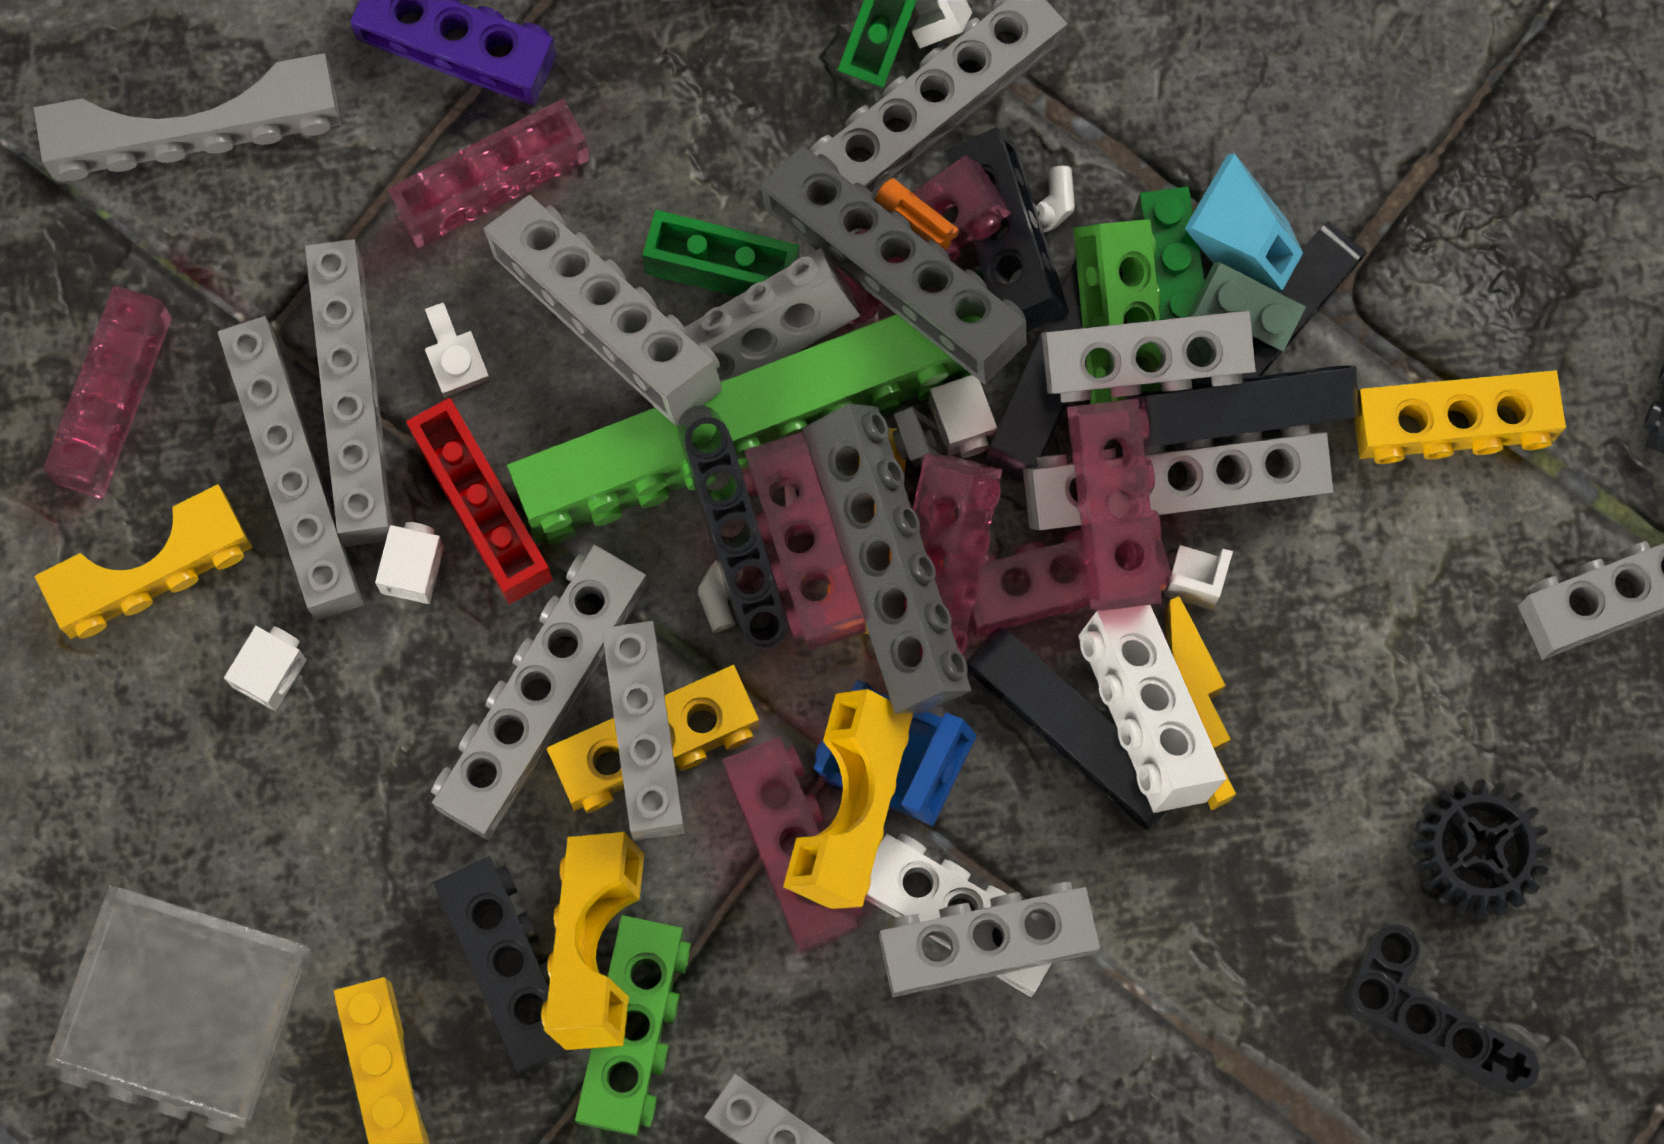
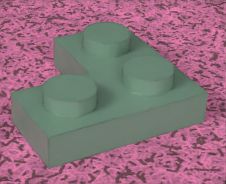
(1230, 291)

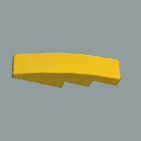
(1201, 681)

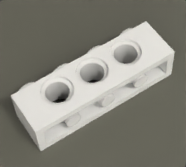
(1151, 708)
(949, 882)

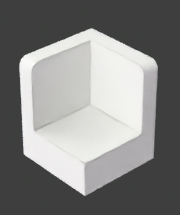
(939, 20)
(1198, 576)

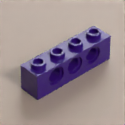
(515, 75)

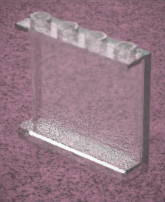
(177, 1009)

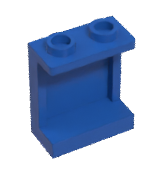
(927, 766)

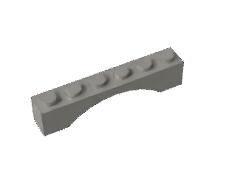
(286, 101)

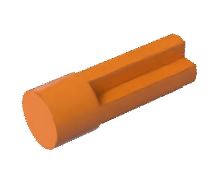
(921, 217)

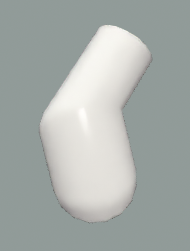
(1060, 201)
(715, 597)

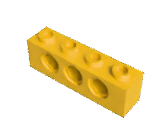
(1530, 395)
(717, 693)

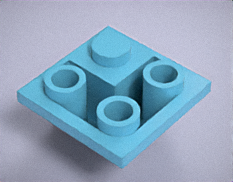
(1244, 227)

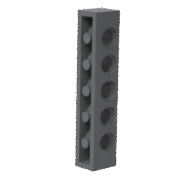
(977, 346)
(882, 585)

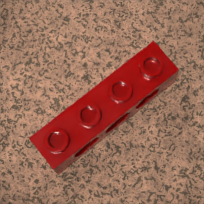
(479, 501)

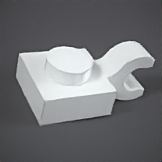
(455, 357)

